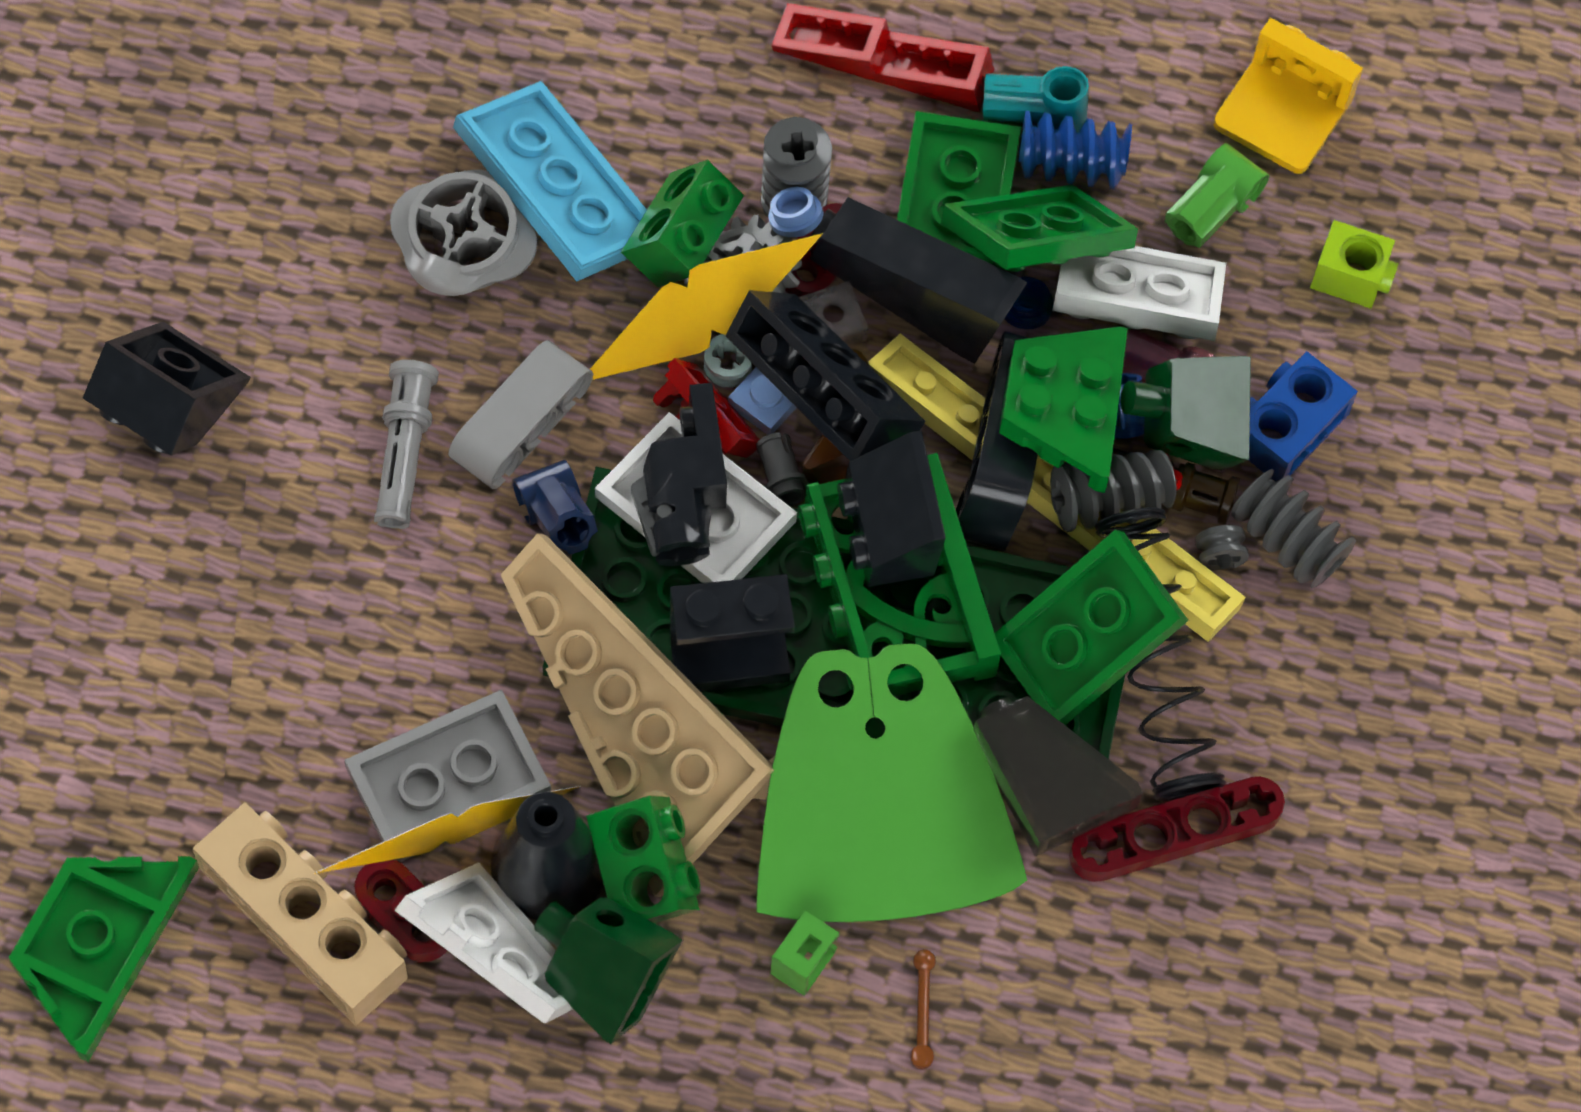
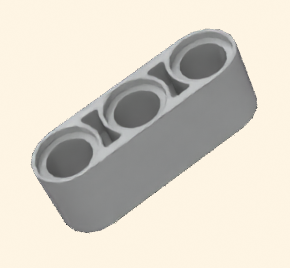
(520, 412)

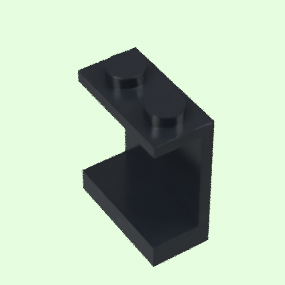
(731, 632)

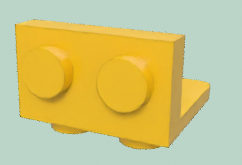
(1289, 97)

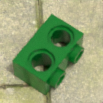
(682, 223)
(629, 868)

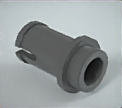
(781, 468)

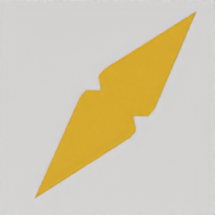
(682, 318)
(437, 831)

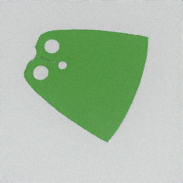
(886, 820)

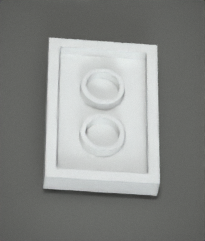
(1145, 291)
(737, 534)

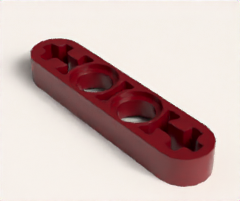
(1180, 837)

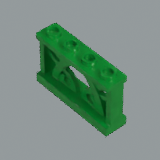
(964, 626)

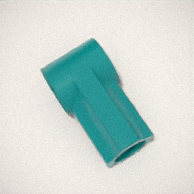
(1058, 92)

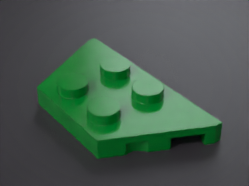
(1066, 398)
(95, 939)

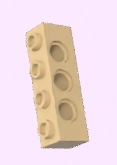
(350, 984)

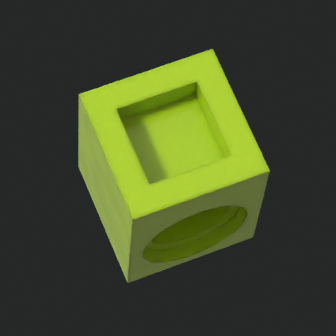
(1355, 245)

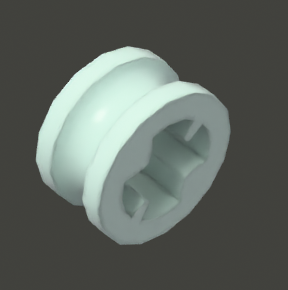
(712, 364)

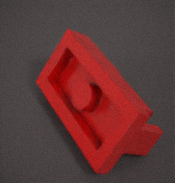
(734, 432)

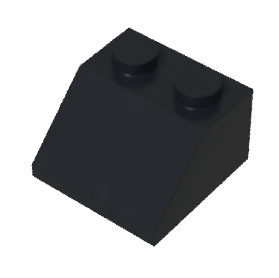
(163, 387)
(893, 512)

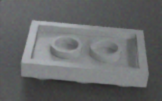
(446, 767)

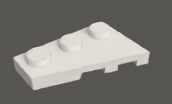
(488, 934)

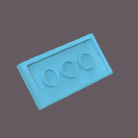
(554, 177)

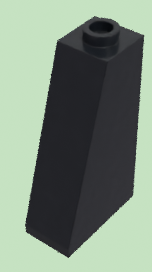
(917, 276)

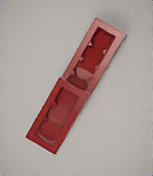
(868, 49)

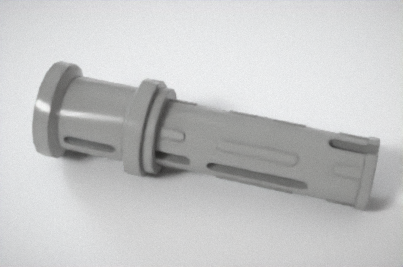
(406, 421)

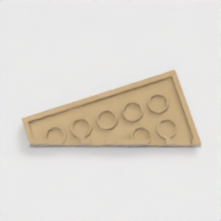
(631, 705)

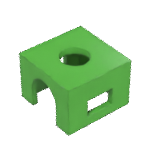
(806, 936)

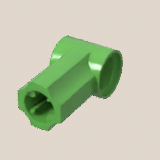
(1221, 189)

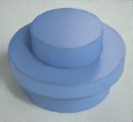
(795, 212)

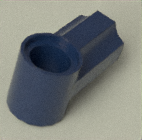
(556, 506)

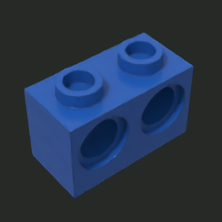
(1299, 422)

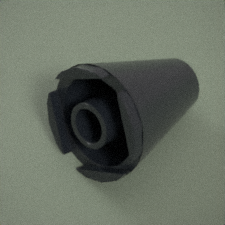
(547, 857)

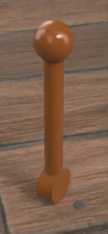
(922, 1055)

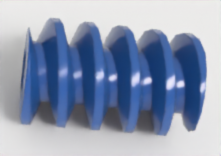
(1074, 149)

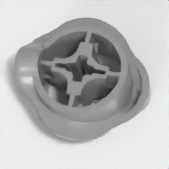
(449, 275)

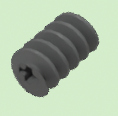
(795, 156)
(1133, 484)
(1292, 529)

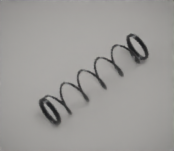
(1190, 784)

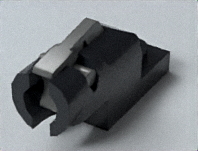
(683, 484)

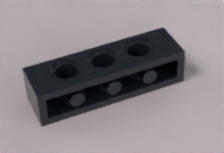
(820, 373)

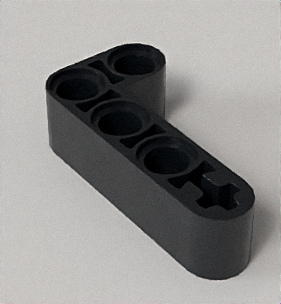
(999, 469)

